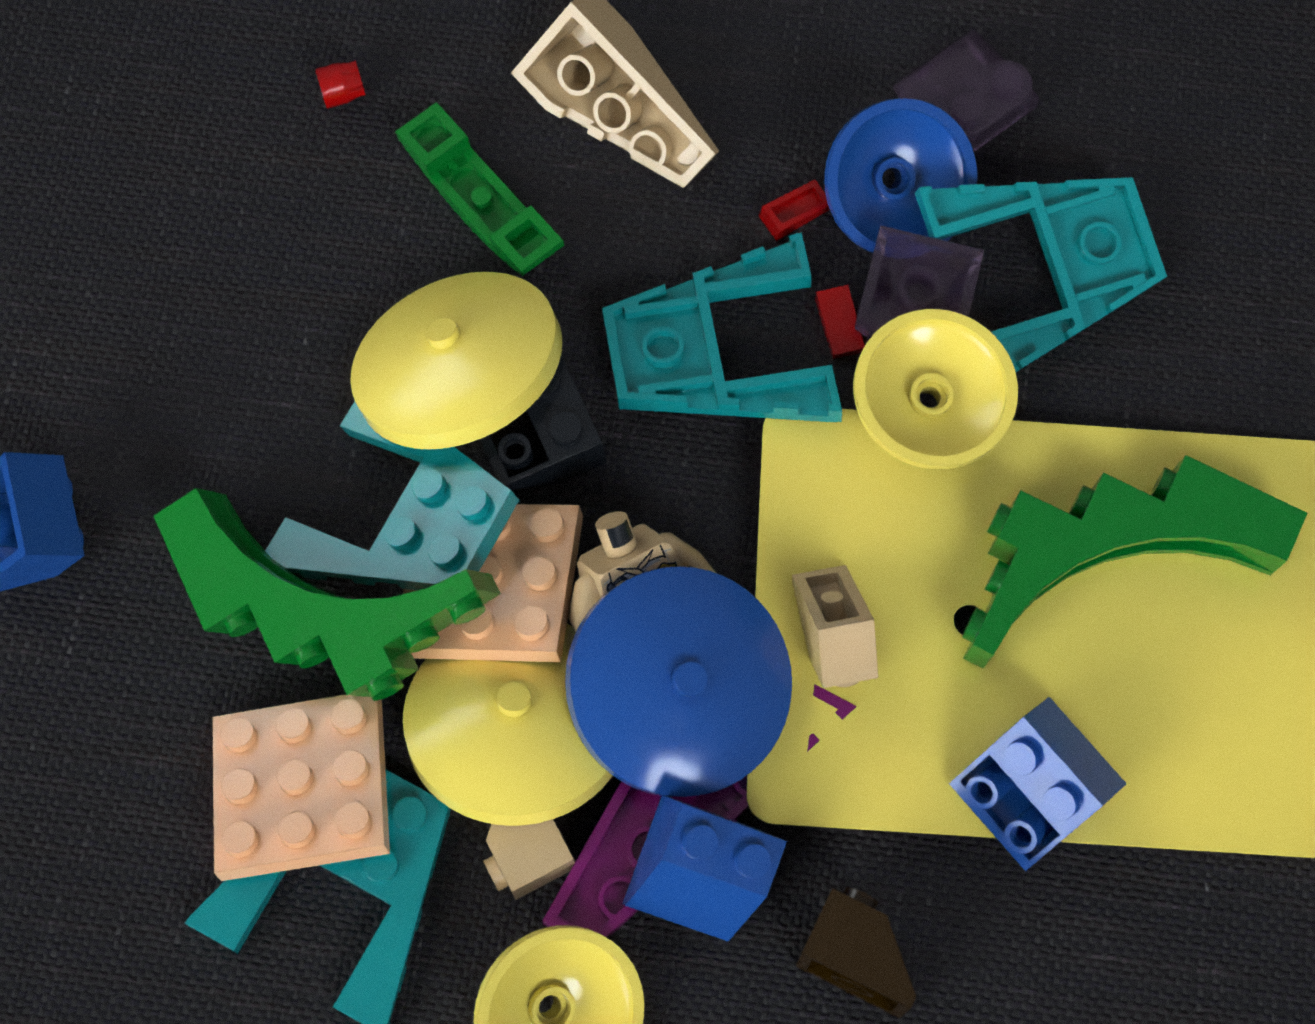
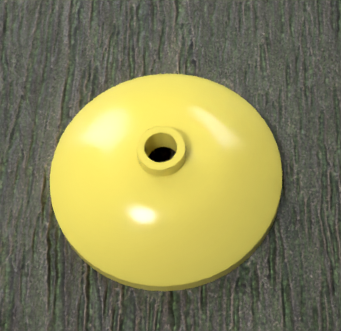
(953, 362)
(577, 966)

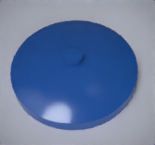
(678, 682)

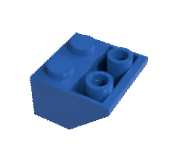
(1037, 783)

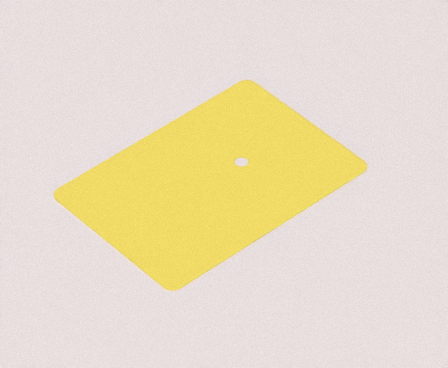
(1164, 661)

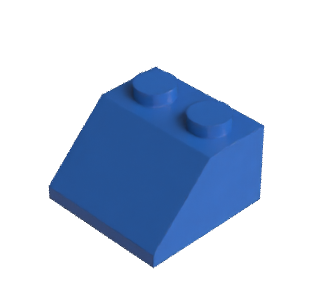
(36, 519)
(703, 869)

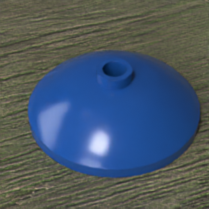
(912, 140)

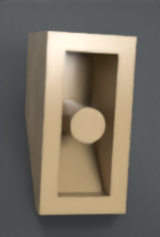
(836, 627)
(526, 856)

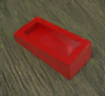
(794, 209)
(839, 321)

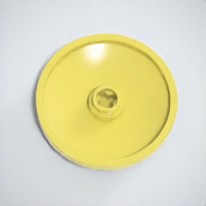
(456, 360)
(499, 739)

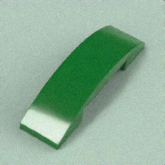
(476, 192)

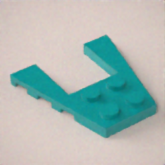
(1090, 238)
(669, 352)
(435, 530)
(398, 878)

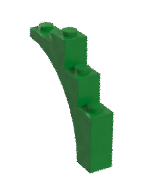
(1187, 512)
(243, 588)

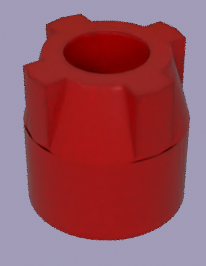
(340, 83)

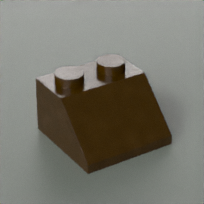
(858, 952)

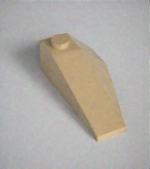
(608, 81)

